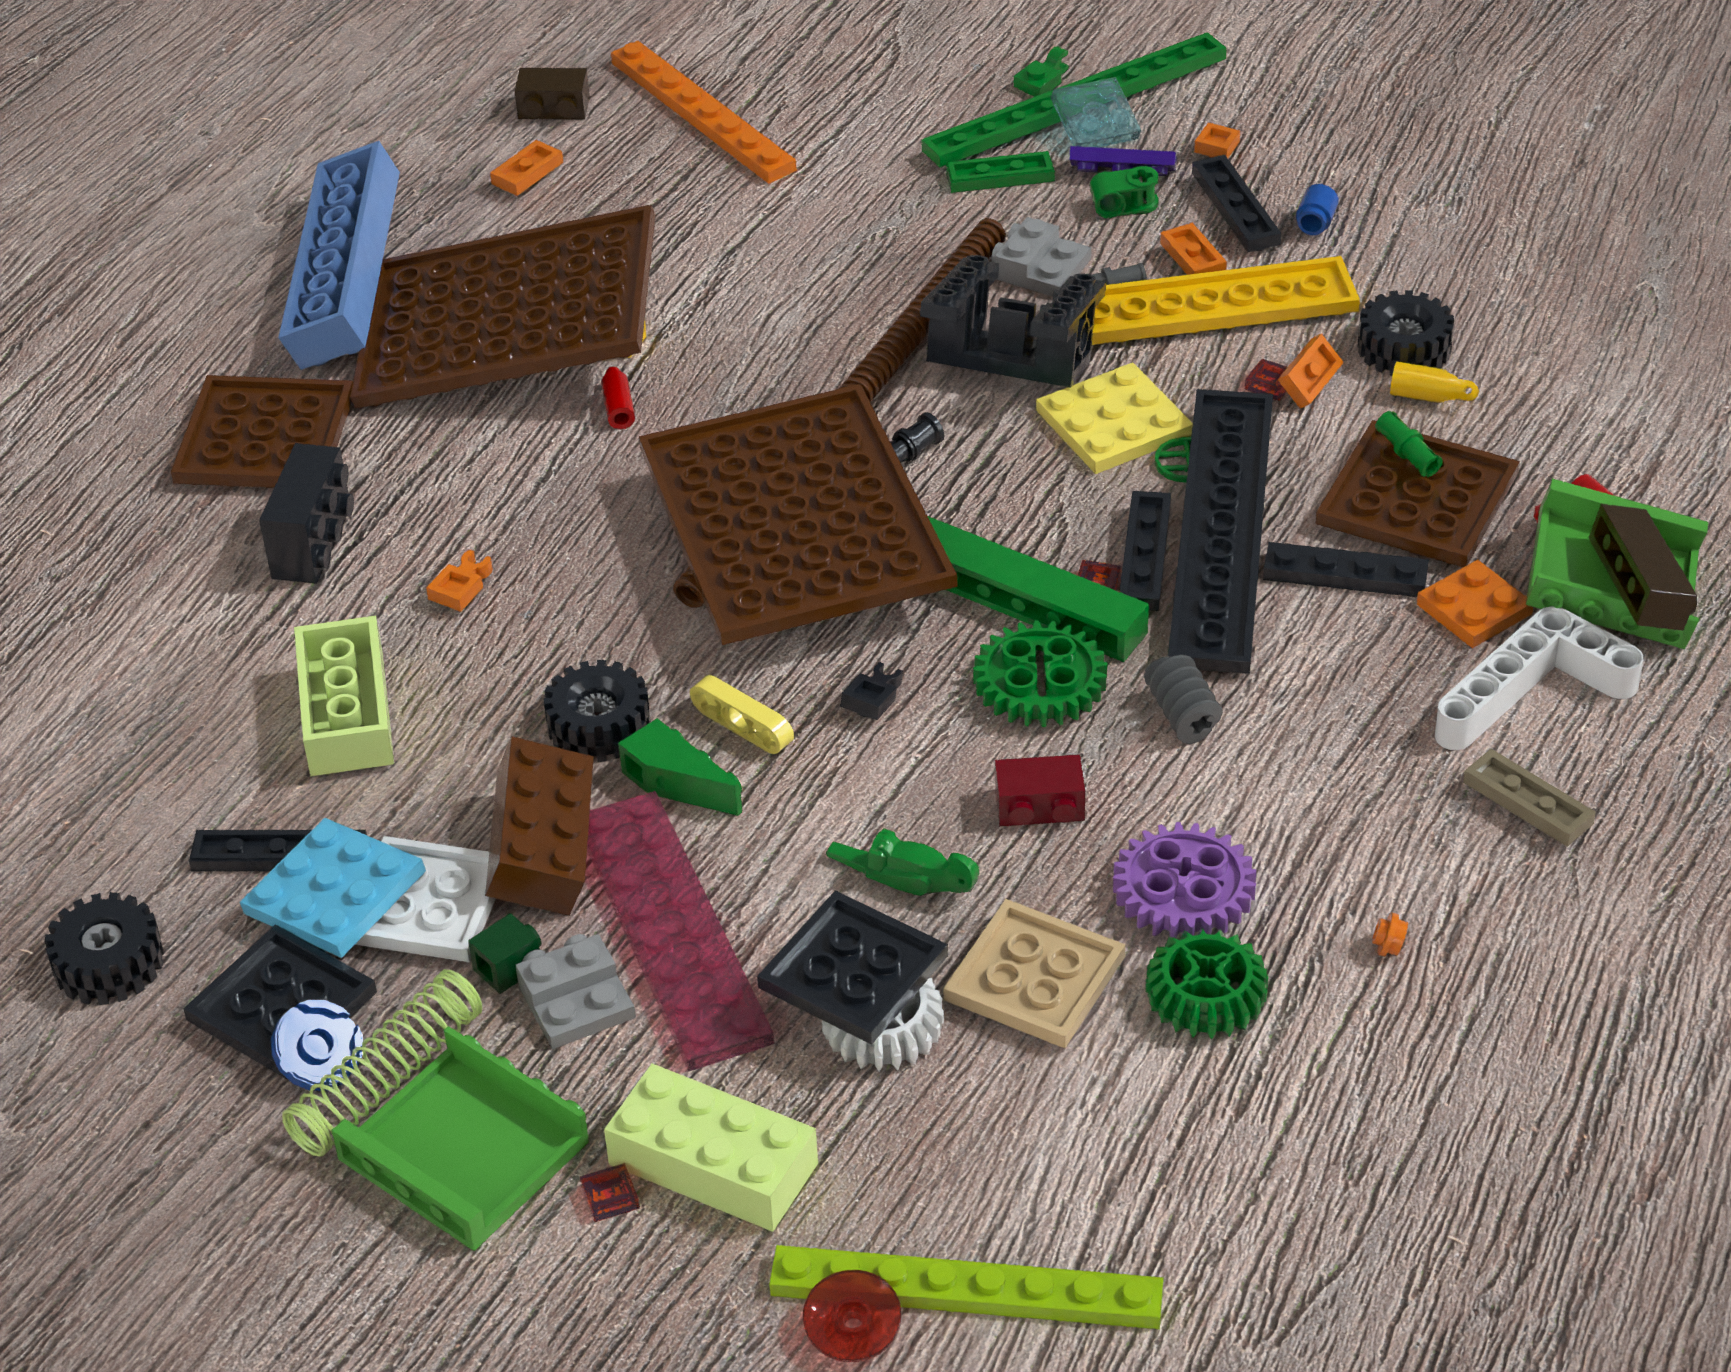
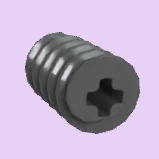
(1183, 697)

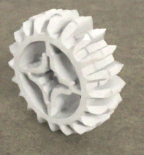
(901, 1038)

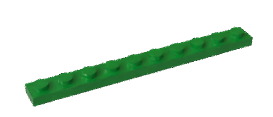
(1040, 112)

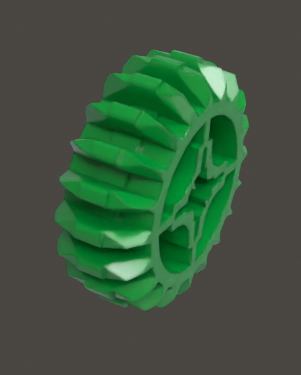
(1205, 996)

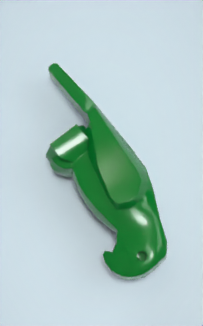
(909, 865)

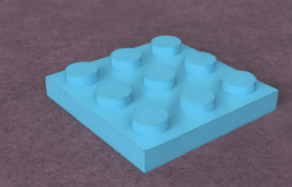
(333, 887)

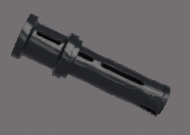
(911, 441)

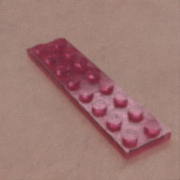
(675, 933)

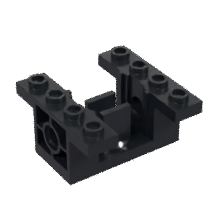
(1062, 327)

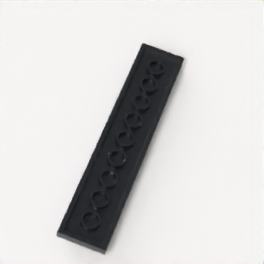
(1222, 530)

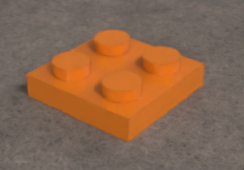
(1474, 603)

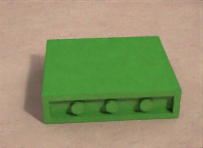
(1571, 575)
(465, 1140)

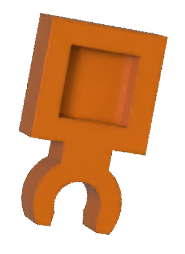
(459, 585)

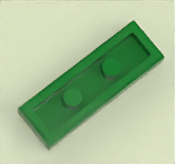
(1000, 171)

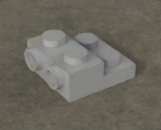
(1038, 257)
(574, 990)

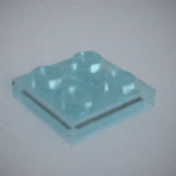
(1096, 113)

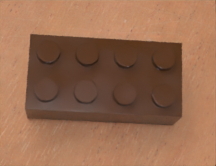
(540, 826)

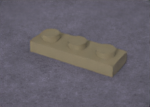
(1529, 797)

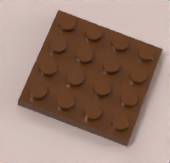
(250, 425)
(1429, 516)

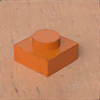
(1217, 140)

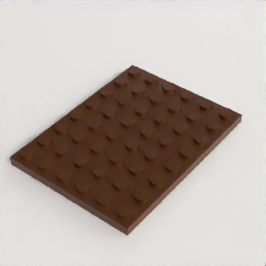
(507, 307)
(795, 514)

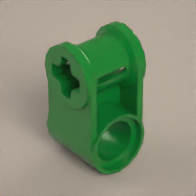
(1123, 193)

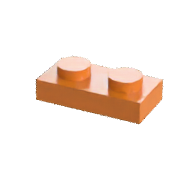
(526, 167)
(1192, 250)
(1310, 371)

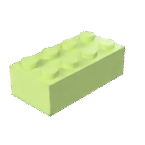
(343, 696)
(712, 1146)

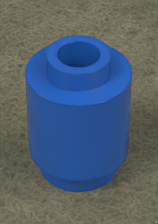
(1317, 209)

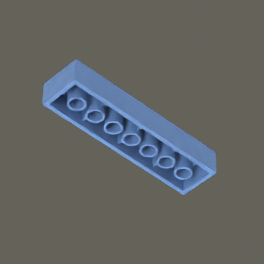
(340, 256)

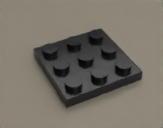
(853, 967)
(265, 984)

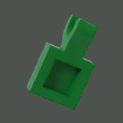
(1042, 77)

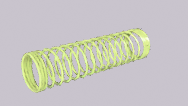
(314, 1117)

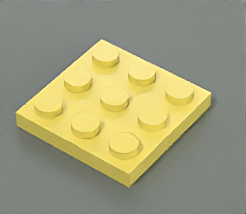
(1113, 417)

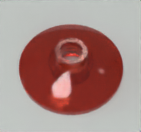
(847, 1297)

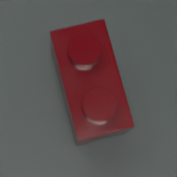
(1040, 790)

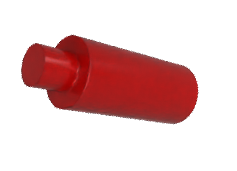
(617, 398)

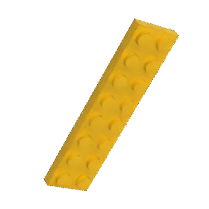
(1224, 300)

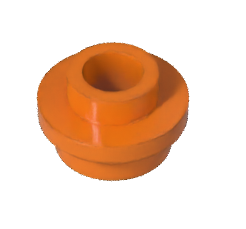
(1390, 934)

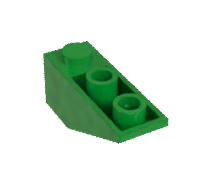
(666, 763)

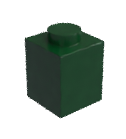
(500, 948)

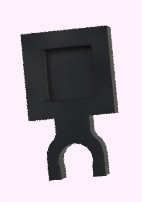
(873, 694)

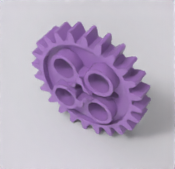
(1184, 881)

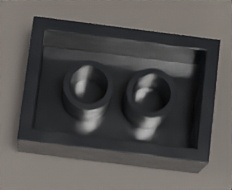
(306, 513)

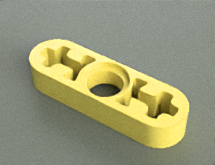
(741, 714)

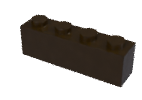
(1642, 567)

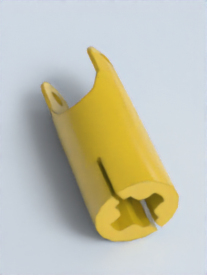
(1429, 384)

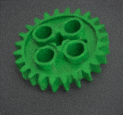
(1071, 672)

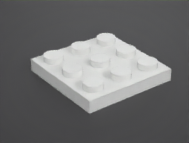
(440, 907)

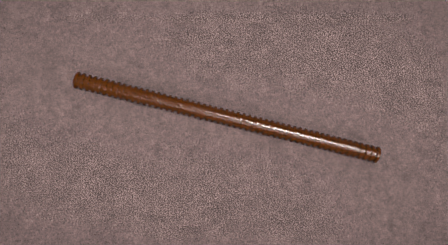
(888, 352)

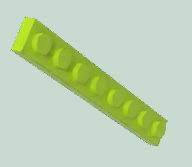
(982, 1286)

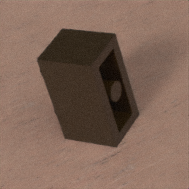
(552, 93)

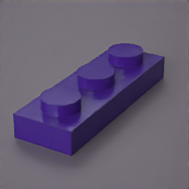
(1090, 158)

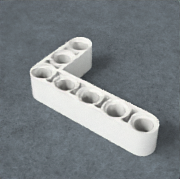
(1544, 642)

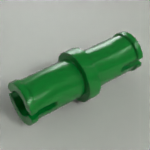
(1408, 443)

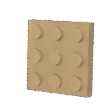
(1034, 973)

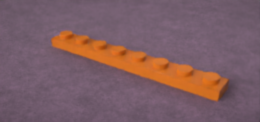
(704, 112)

